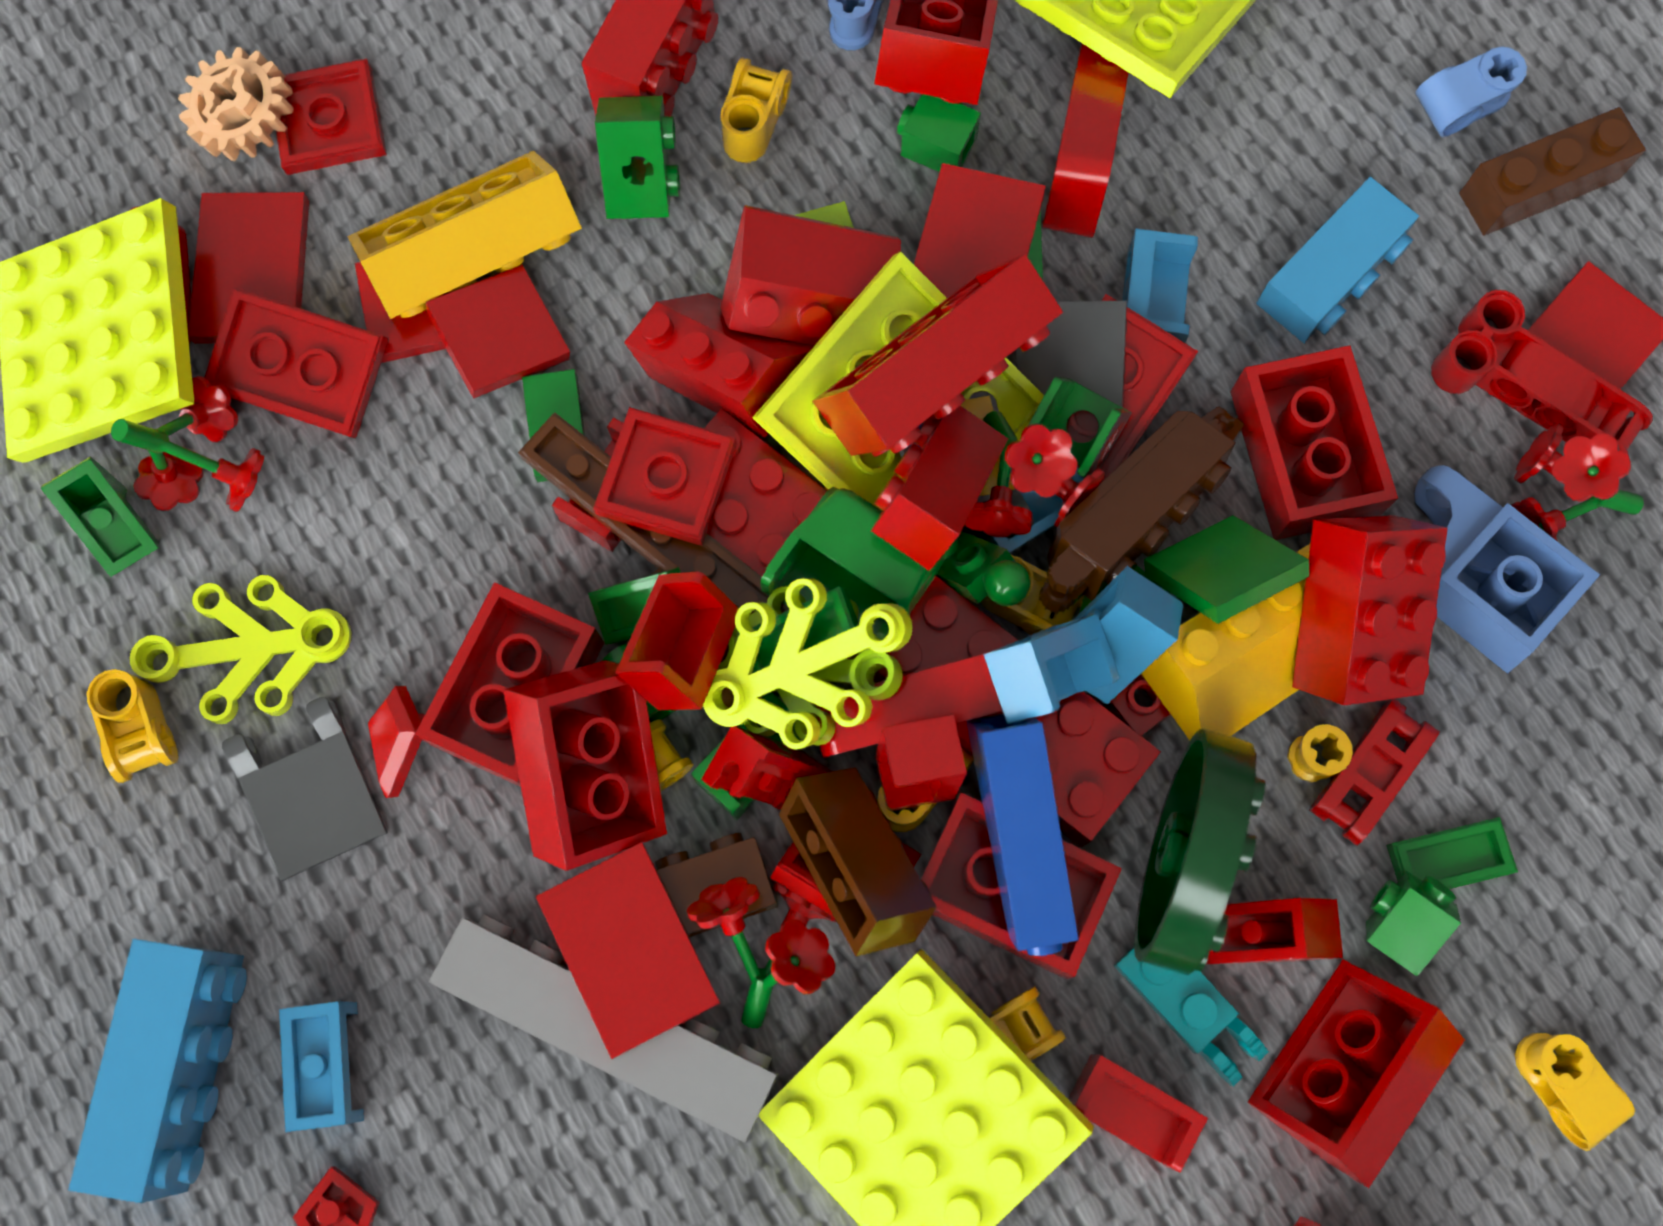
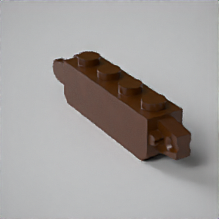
(1138, 504)

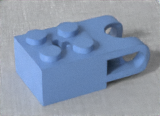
(1501, 572)

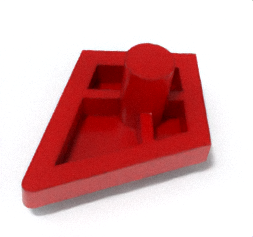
(394, 739)
(337, 1203)

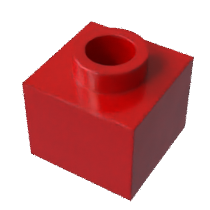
(1135, 716)

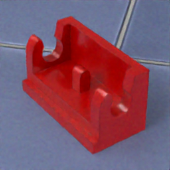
(758, 767)

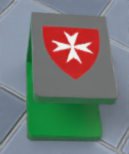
(1067, 397)

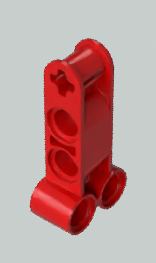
(1534, 375)

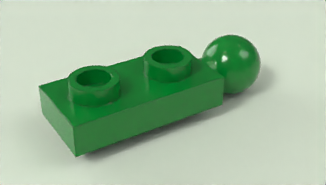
(983, 569)

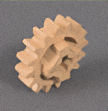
(235, 103)

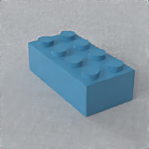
(158, 1072)

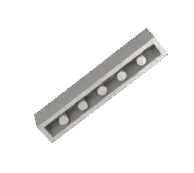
(542, 999)

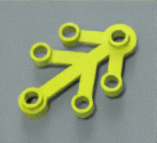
(252, 649)
(792, 666)

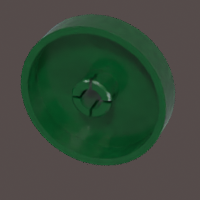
(1198, 853)

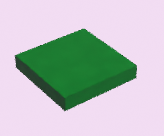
(1226, 568)

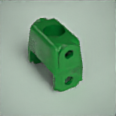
(843, 551)

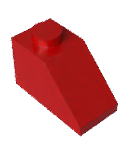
(1280, 931)

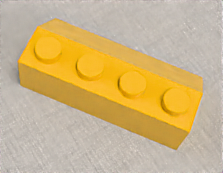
(465, 234)
(1232, 669)

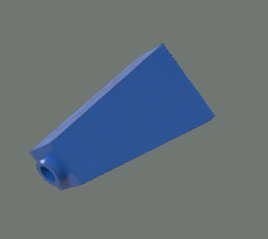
(1024, 832)

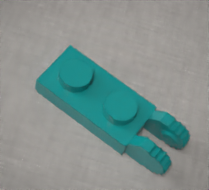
(1193, 1012)

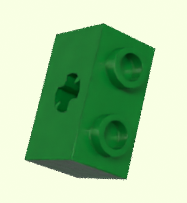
(631, 129)

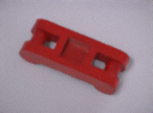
(1375, 771)

